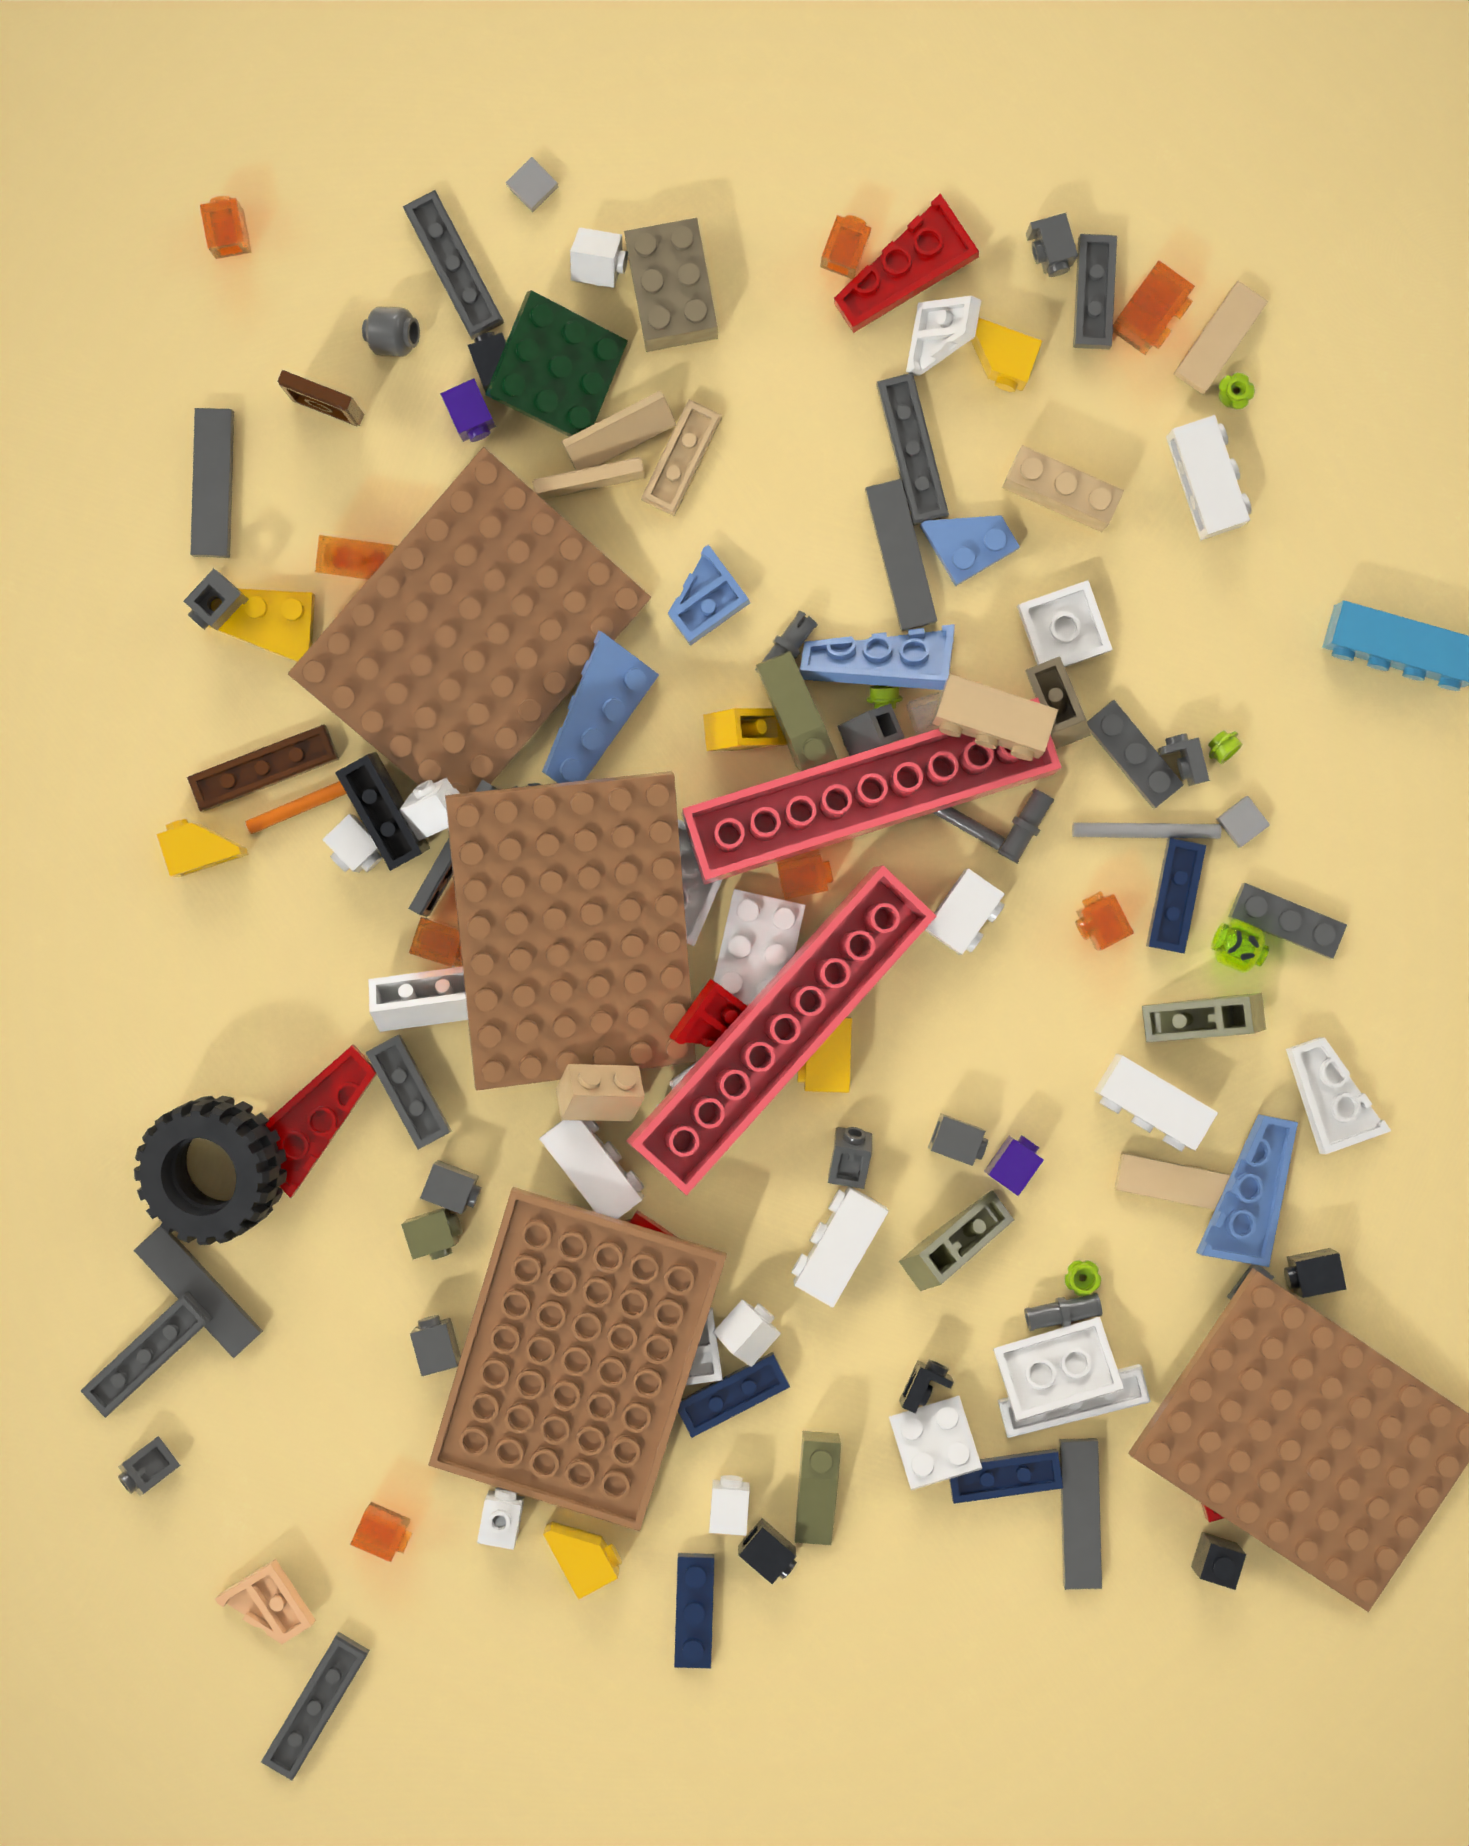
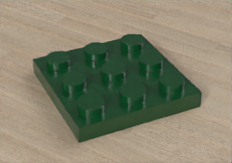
(556, 366)

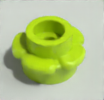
(1234, 400)
(884, 695)
(1224, 746)
(1092, 1280)

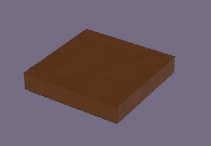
(320, 398)

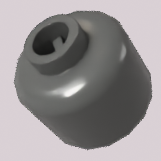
(391, 331)

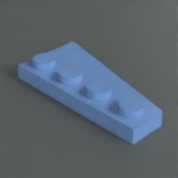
(897, 661)

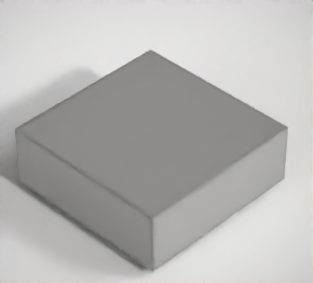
(532, 184)
(1243, 821)

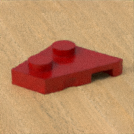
(708, 1016)

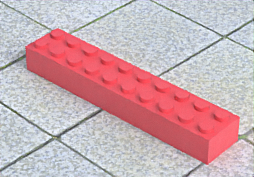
(851, 799)
(781, 1029)

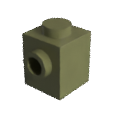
(432, 1233)

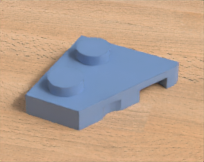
(969, 544)
(707, 598)

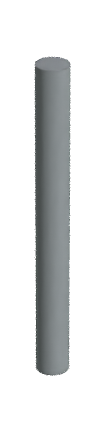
(1146, 830)

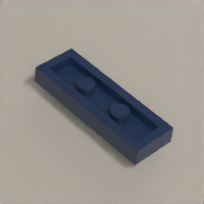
(1176, 895)
(732, 1394)
(1009, 1476)
(694, 1610)

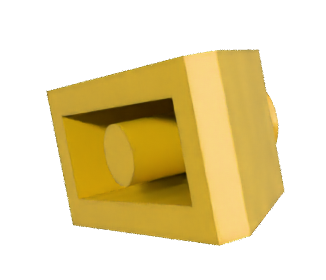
(1005, 354)
(742, 729)
(195, 848)
(830, 1065)
(583, 1557)

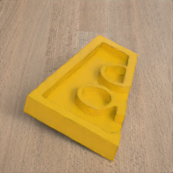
(273, 621)

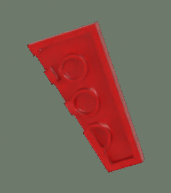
(916, 260)
(317, 1113)

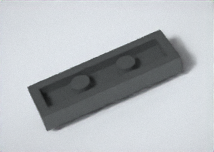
(1095, 291)
(1134, 754)
(1288, 920)
(408, 1091)

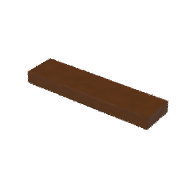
(263, 768)

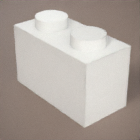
(965, 912)

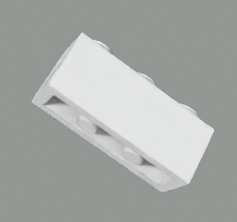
(1209, 477)
(418, 999)
(1154, 1103)
(593, 1167)
(839, 1245)

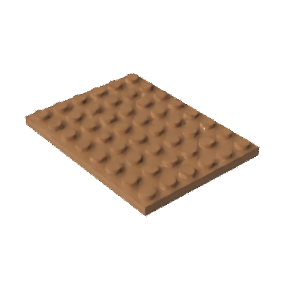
(469, 630)
(570, 926)
(576, 1358)
(1308, 1440)

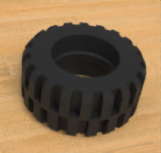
(174, 1195)

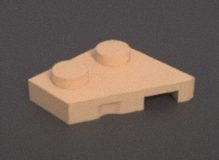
(269, 1603)

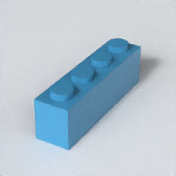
(1398, 643)

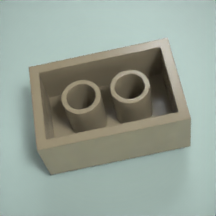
(671, 284)

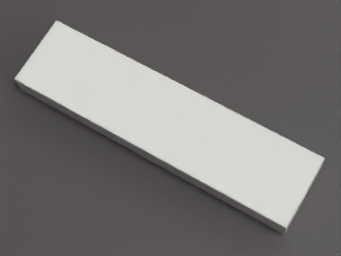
(1133, 1394)

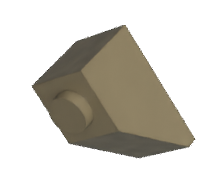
(1055, 690)

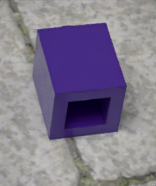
(468, 411)
(1015, 1164)

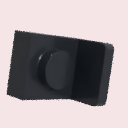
(918, 1388)

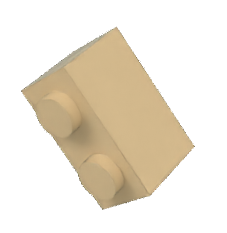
(600, 1092)

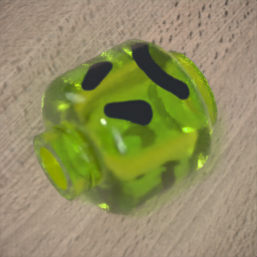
(1239, 945)

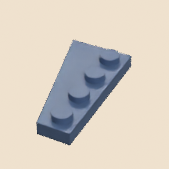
(602, 704)
(1251, 1203)

